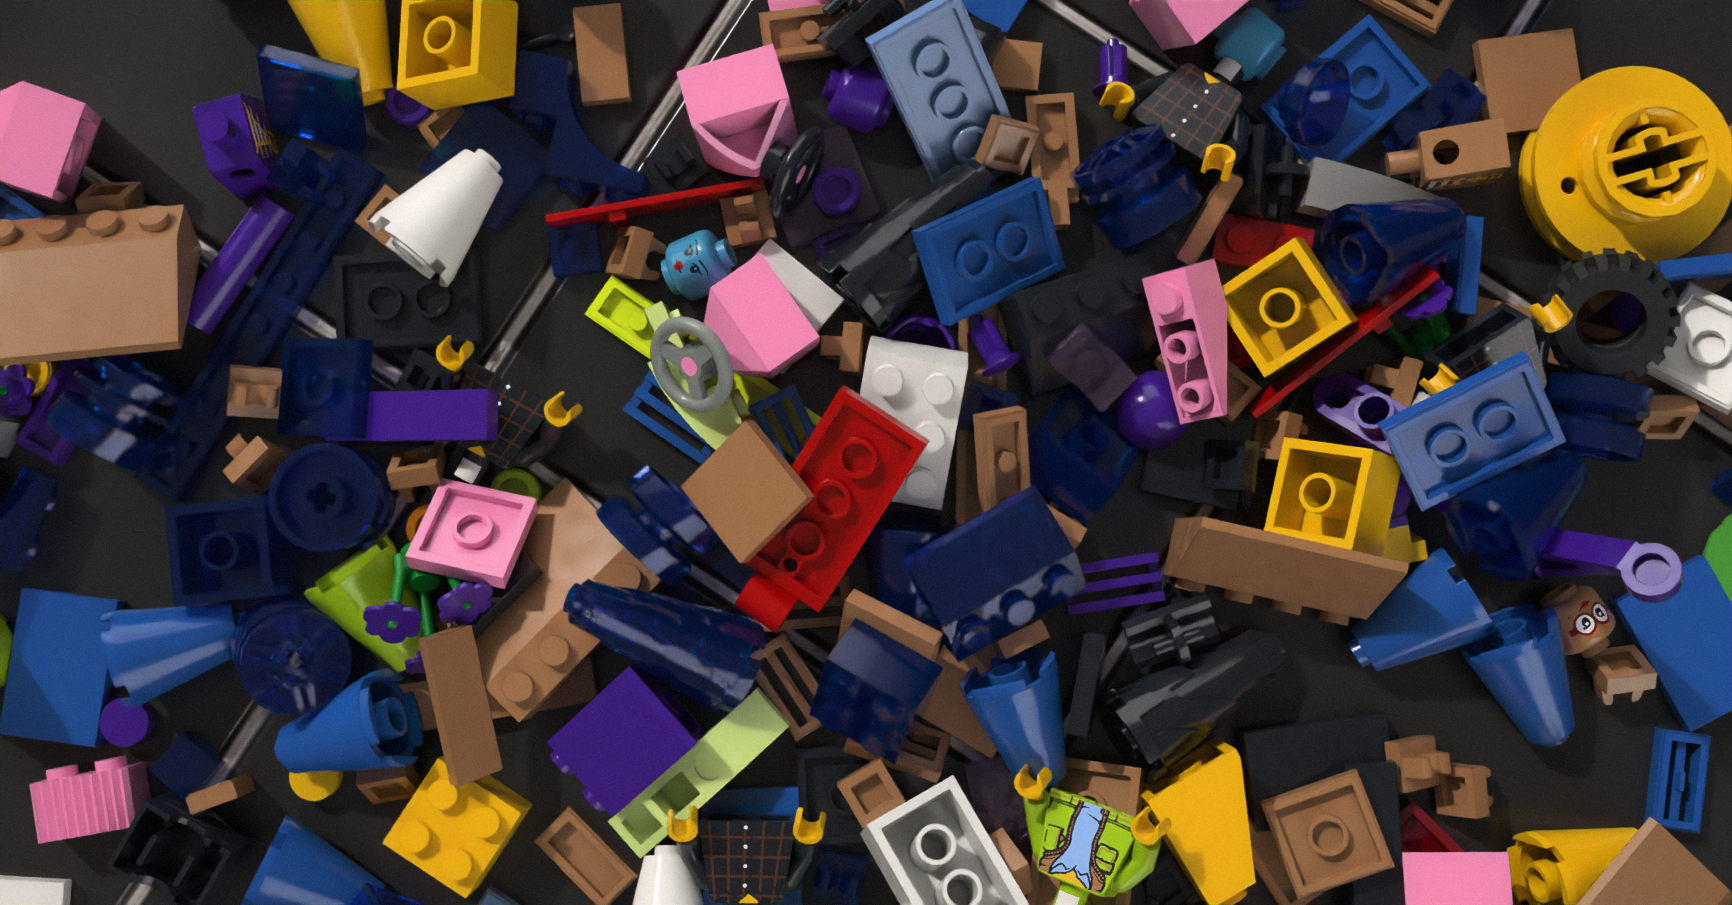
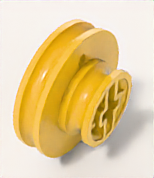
(1571, 177)

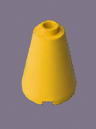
(353, 36)
(1562, 864)

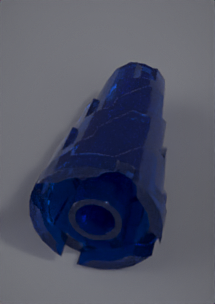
(681, 643)

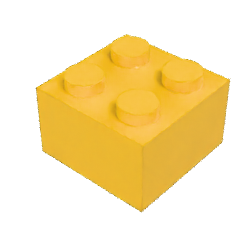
(457, 51)
(1285, 307)
(1333, 495)
(457, 829)

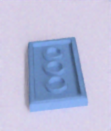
(939, 83)

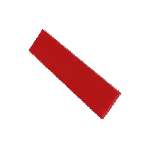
(620, 212)
(1373, 317)

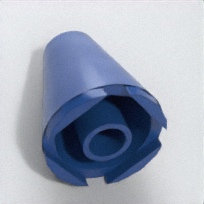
(1422, 617)
(165, 646)
(1527, 672)
(1022, 711)
(360, 729)
(305, 871)

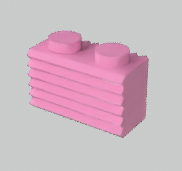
(88, 802)

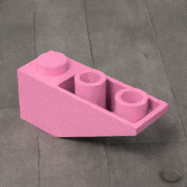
(1192, 337)

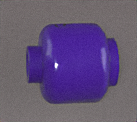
(858, 98)

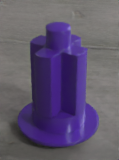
(1112, 66)
(992, 346)

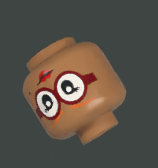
(1583, 618)

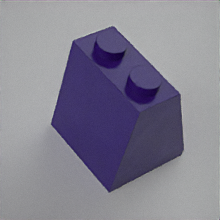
(625, 739)

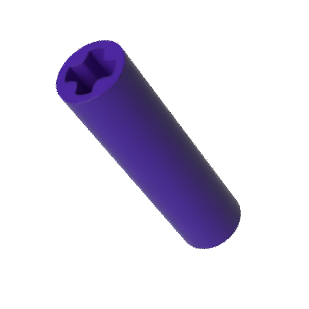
(237, 262)

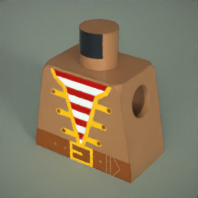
(1472, 153)

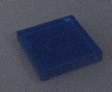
(312, 97)
(519, 155)
(325, 387)

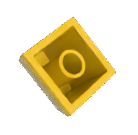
(1208, 821)

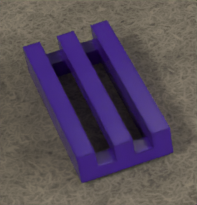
(1153, 577)

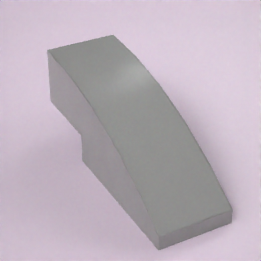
(1338, 184)

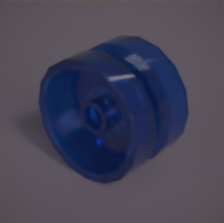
(1592, 414)
(303, 498)
(653, 530)

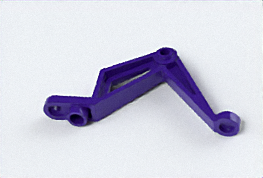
(1647, 570)

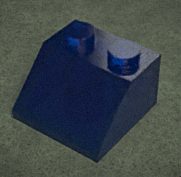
(1078, 455)

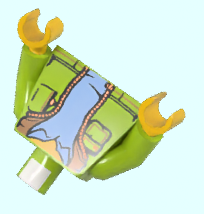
(1086, 841)

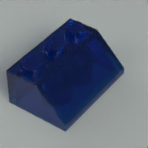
(995, 573)

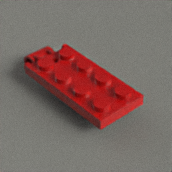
(854, 471)

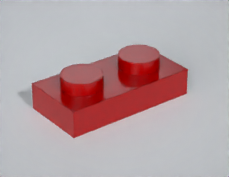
(1247, 240)

